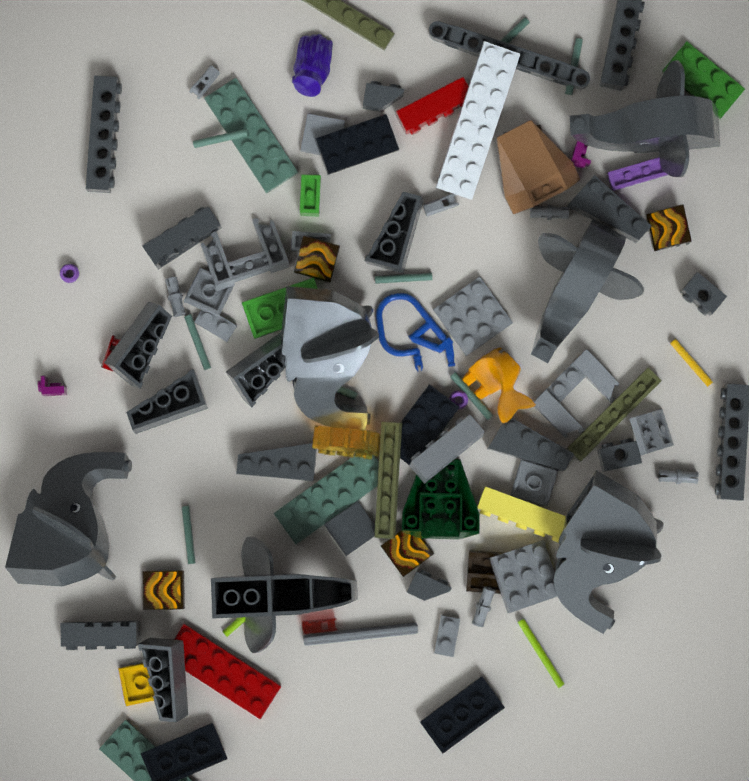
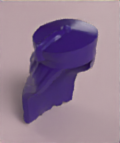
(312, 64)

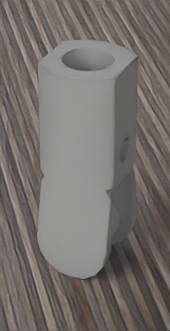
(206, 79)
(437, 205)

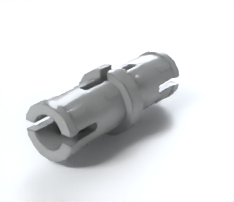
(549, 212)
(175, 296)
(678, 476)
(483, 606)

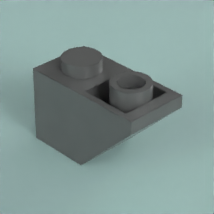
(380, 97)
(425, 587)

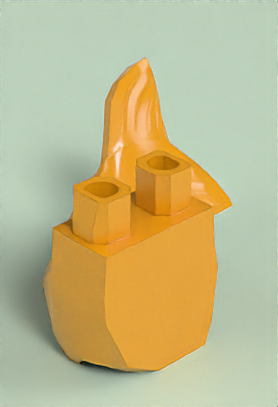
(498, 372)

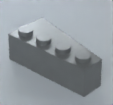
(139, 344)
(258, 370)
(169, 404)
(167, 676)

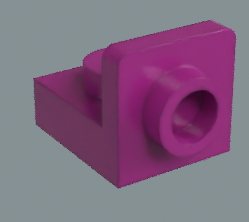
(580, 150)
(55, 389)

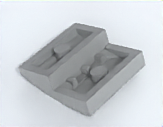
(651, 432)

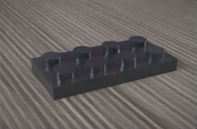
(357, 144)
(425, 422)
(462, 714)
(184, 755)

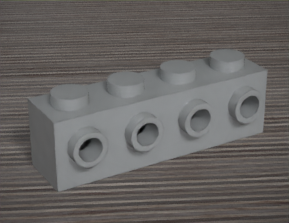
(447, 448)

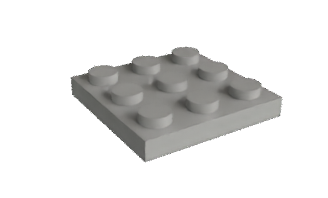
(472, 316)
(524, 576)

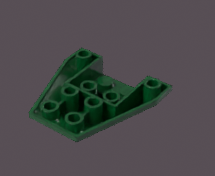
(442, 506)

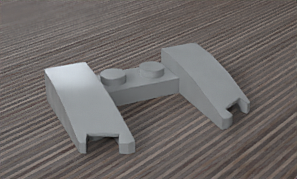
(270, 259)
(583, 367)

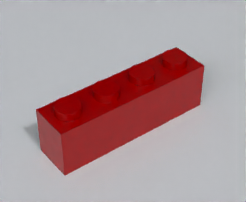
(432, 106)

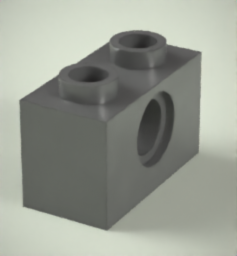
(714, 295)
(609, 461)

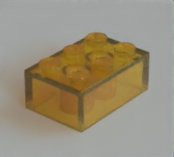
(346, 442)

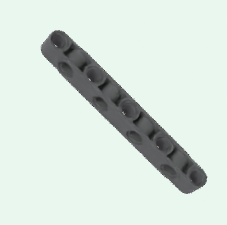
(528, 61)

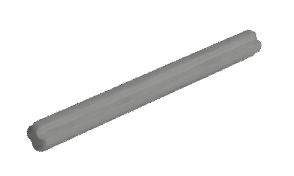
(360, 634)

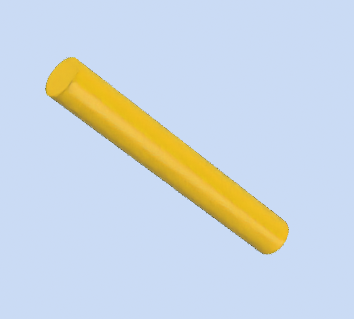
(691, 362)

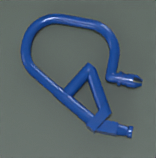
(447, 343)

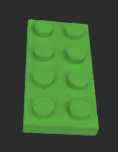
(707, 79)
(266, 311)

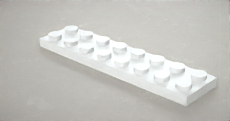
(477, 120)

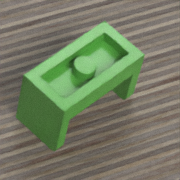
(310, 195)

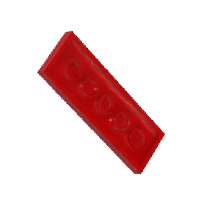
(226, 673)

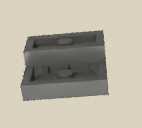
(351, 528)

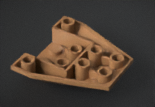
(532, 167)

